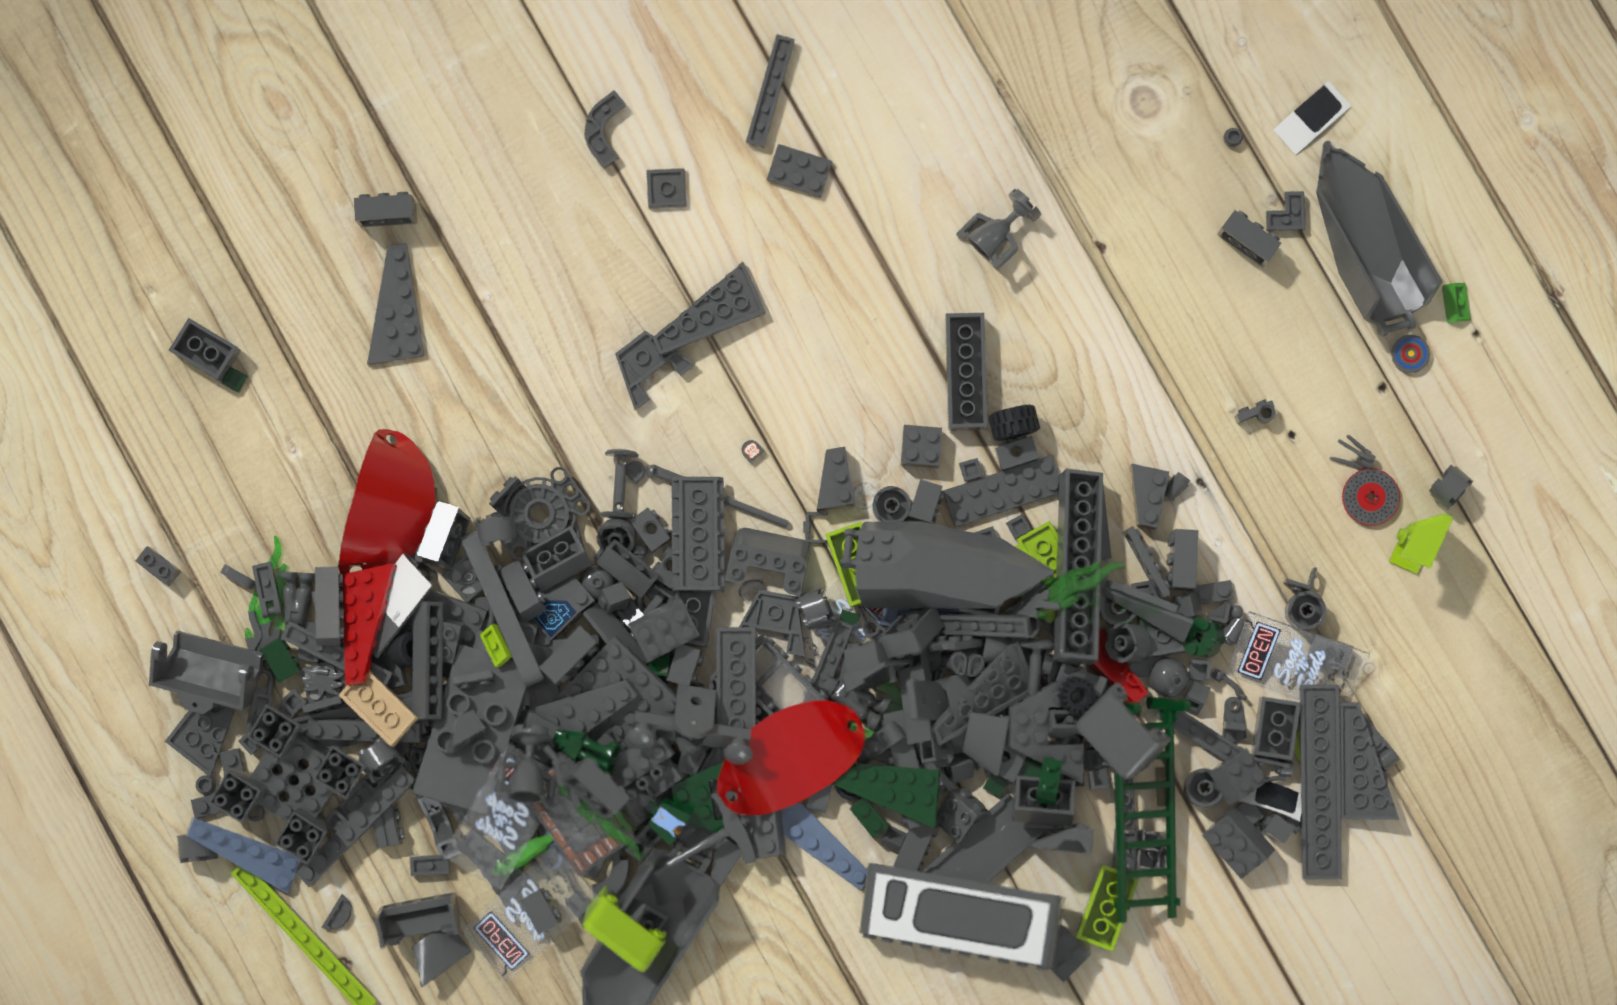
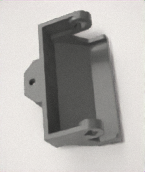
(206, 672)

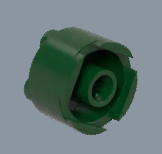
(1209, 644)

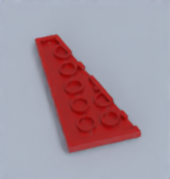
(363, 614)

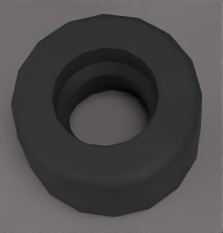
(398, 652)

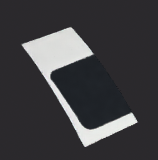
(1312, 117)
(1277, 799)

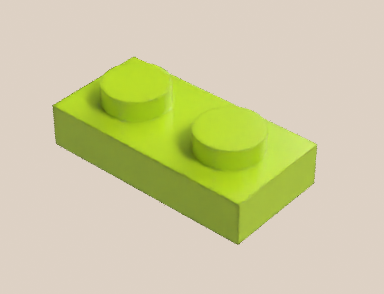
(495, 645)

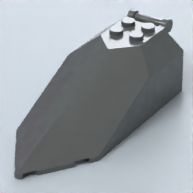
(1373, 243)
(937, 567)
(682, 894)

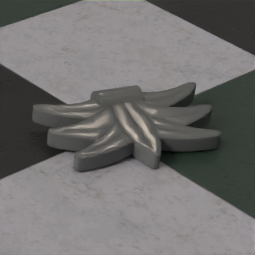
(322, 680)

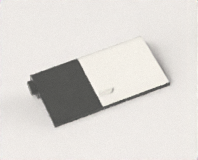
(406, 594)

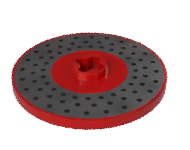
(1379, 509)

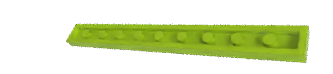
(304, 937)

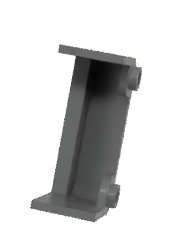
(417, 917)

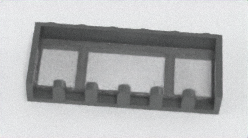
(780, 681)

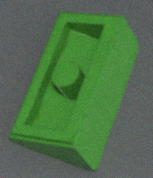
(1456, 302)

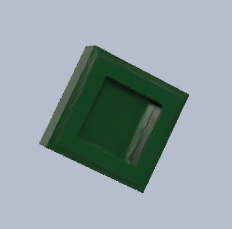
(234, 379)

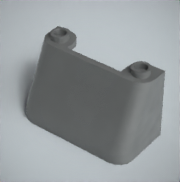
(1120, 735)

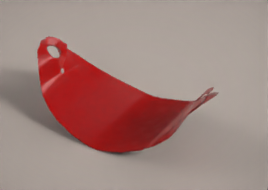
(388, 504)
(792, 757)

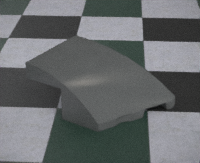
(985, 740)
(1145, 857)
(437, 954)

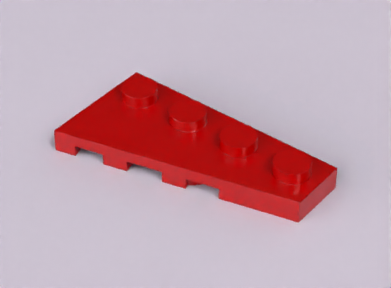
(1118, 672)

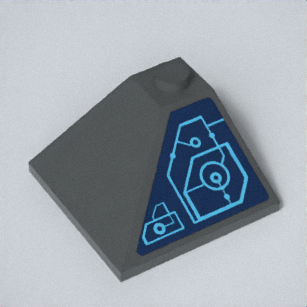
(564, 607)

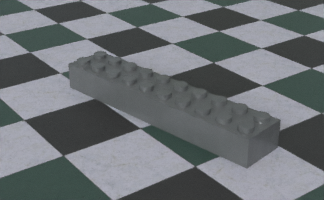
(1079, 547)

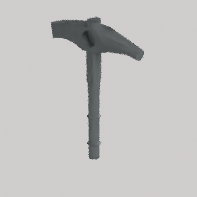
(733, 827)

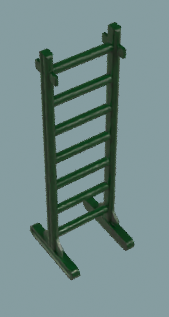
(1169, 714)

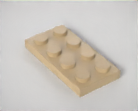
(380, 709)

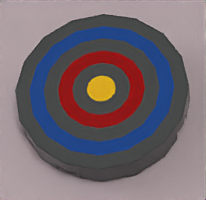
(1410, 353)

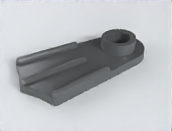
(1233, 715)

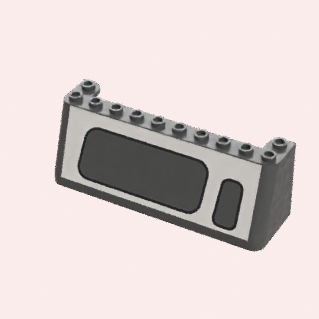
(961, 916)

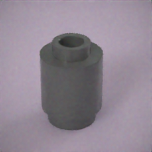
(1233, 630)

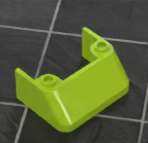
(1420, 542)
(621, 932)

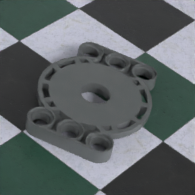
(553, 498)

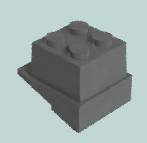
(869, 666)

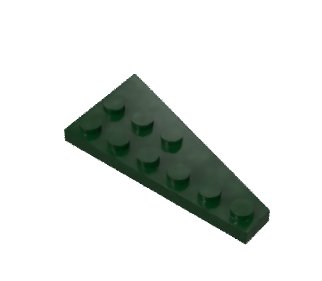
(900, 789)

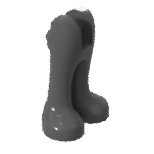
(960, 665)

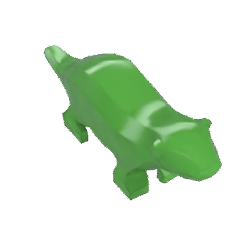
(533, 849)

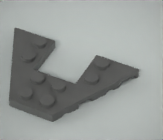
(1030, 728)

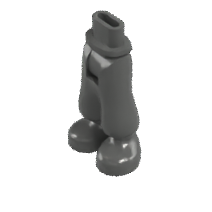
(296, 599)
(857, 701)

